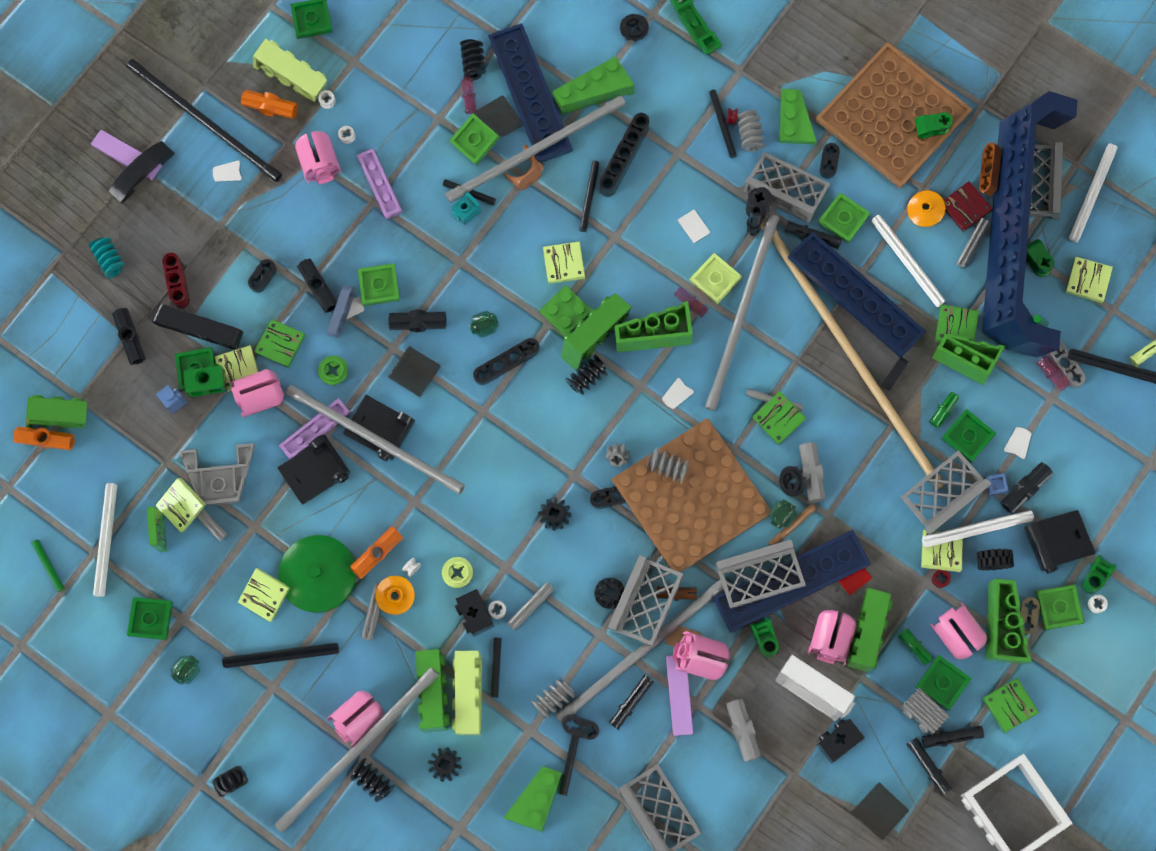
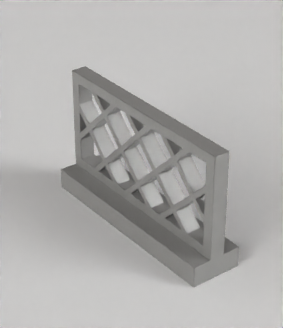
(1054, 184)
(794, 206)
(952, 507)
(756, 557)
(630, 594)
(641, 816)

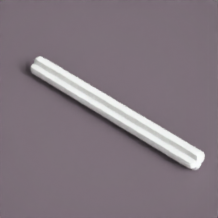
(1093, 193)
(908, 261)
(977, 528)
(105, 540)

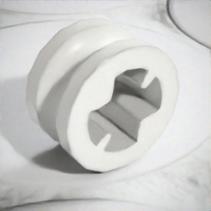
(331, 103)
(345, 129)
(411, 567)
(1091, 602)
(491, 607)

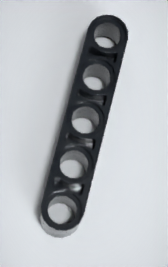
(624, 146)
(197, 326)

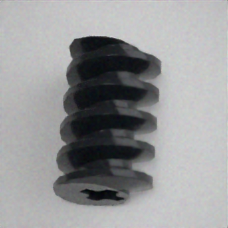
(472, 59)
(759, 196)
(587, 375)
(371, 781)

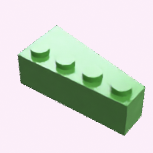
(594, 87)
(594, 330)
(656, 330)
(1004, 627)
(869, 630)
(433, 699)

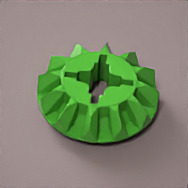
(335, 362)

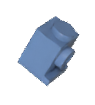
(171, 398)

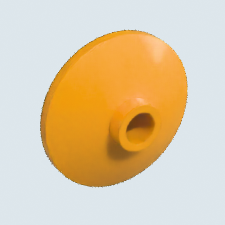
(927, 217)
(402, 588)

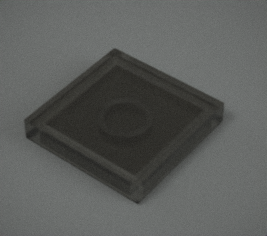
(499, 117)
(414, 371)
(880, 811)

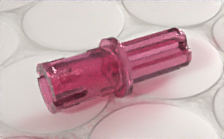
(468, 95)
(693, 303)
(1052, 373)

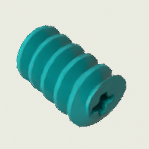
(107, 256)

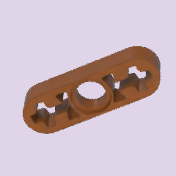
(991, 157)

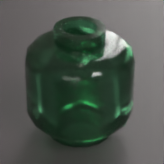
(484, 324)
(783, 514)
(185, 669)

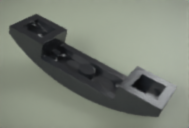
(139, 169)

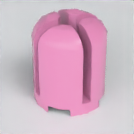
(313, 170)
(257, 392)
(968, 626)
(823, 634)
(696, 653)
(356, 716)

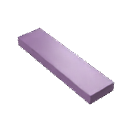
(119, 151)
(379, 183)
(315, 427)
(679, 699)

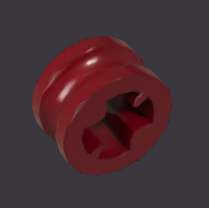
(732, 116)
(937, 583)

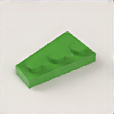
(794, 119)

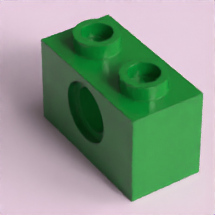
(214, 385)

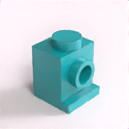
(468, 214)

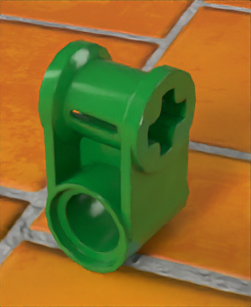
(931, 124)
(1039, 258)
(1100, 572)
(764, 634)

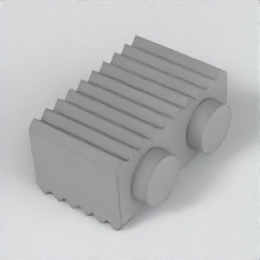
(924, 711)

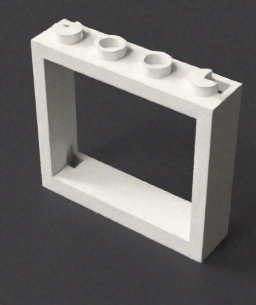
(815, 689)
(1038, 785)

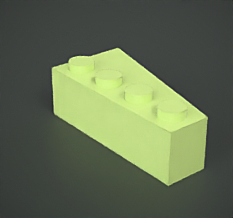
(289, 70)
(467, 693)

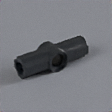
(312, 276)
(417, 320)
(125, 326)
(1026, 487)

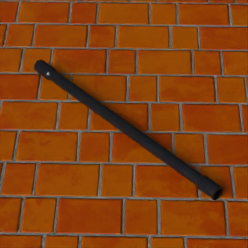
(266, 168)

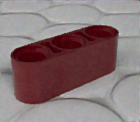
(171, 273)

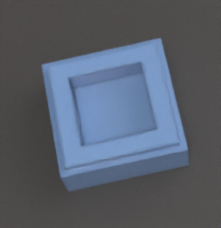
(998, 484)

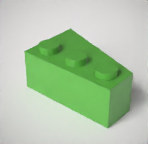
(968, 357)
(56, 412)
(536, 800)

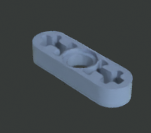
(341, 311)

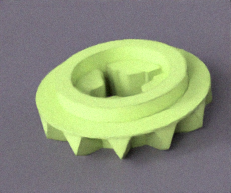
(447, 572)

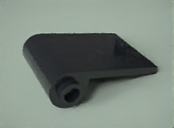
(383, 422)
(315, 468)
(1059, 540)

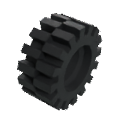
(995, 559)

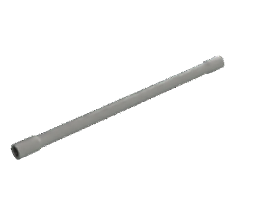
(609, 107)
(715, 393)
(448, 481)
(579, 702)
(291, 815)

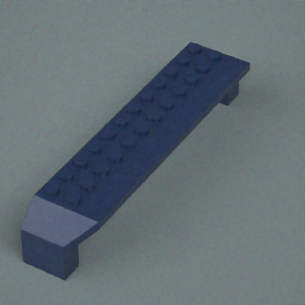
(1005, 315)

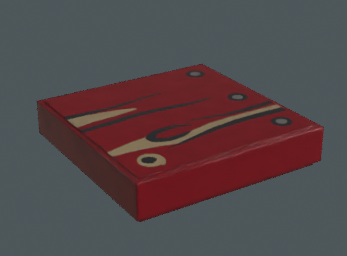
(966, 206)

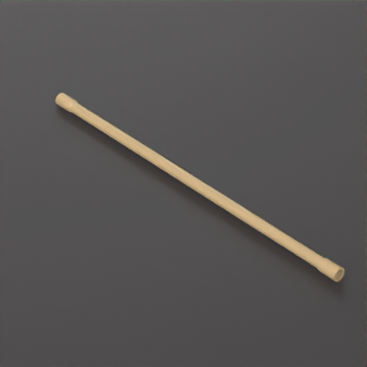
(854, 358)

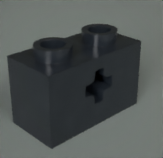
(483, 620)
(851, 735)

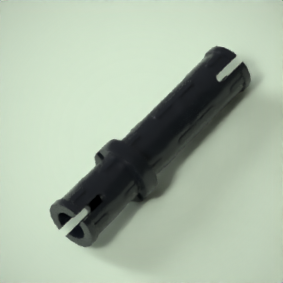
(754, 220)
(804, 232)
(630, 703)
(944, 738)
(929, 766)

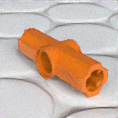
(269, 104)
(54, 439)
(367, 560)

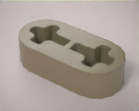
(1034, 614)

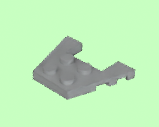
(219, 483)

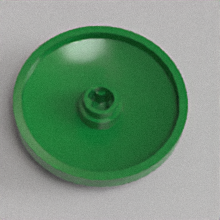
(317, 573)

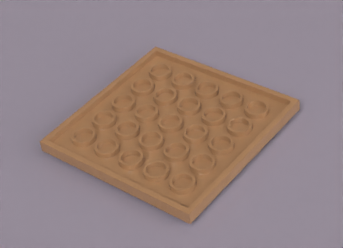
(879, 111)
(703, 511)

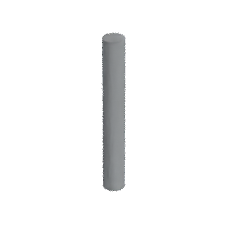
(766, 397)

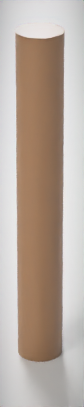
(798, 520)

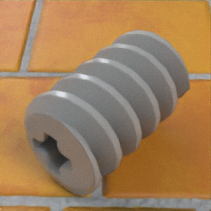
(750, 131)
(668, 465)
(553, 698)

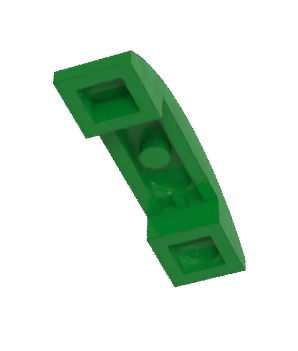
(696, 27)

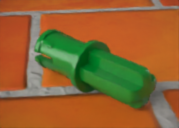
(944, 410)
(915, 646)

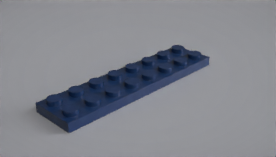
(529, 89)
(856, 294)
(819, 569)

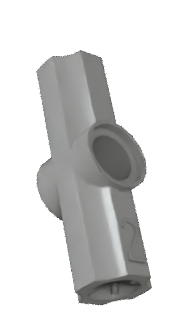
(812, 472)
(743, 730)

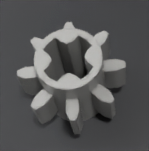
(617, 454)

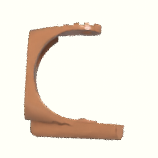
(532, 176)

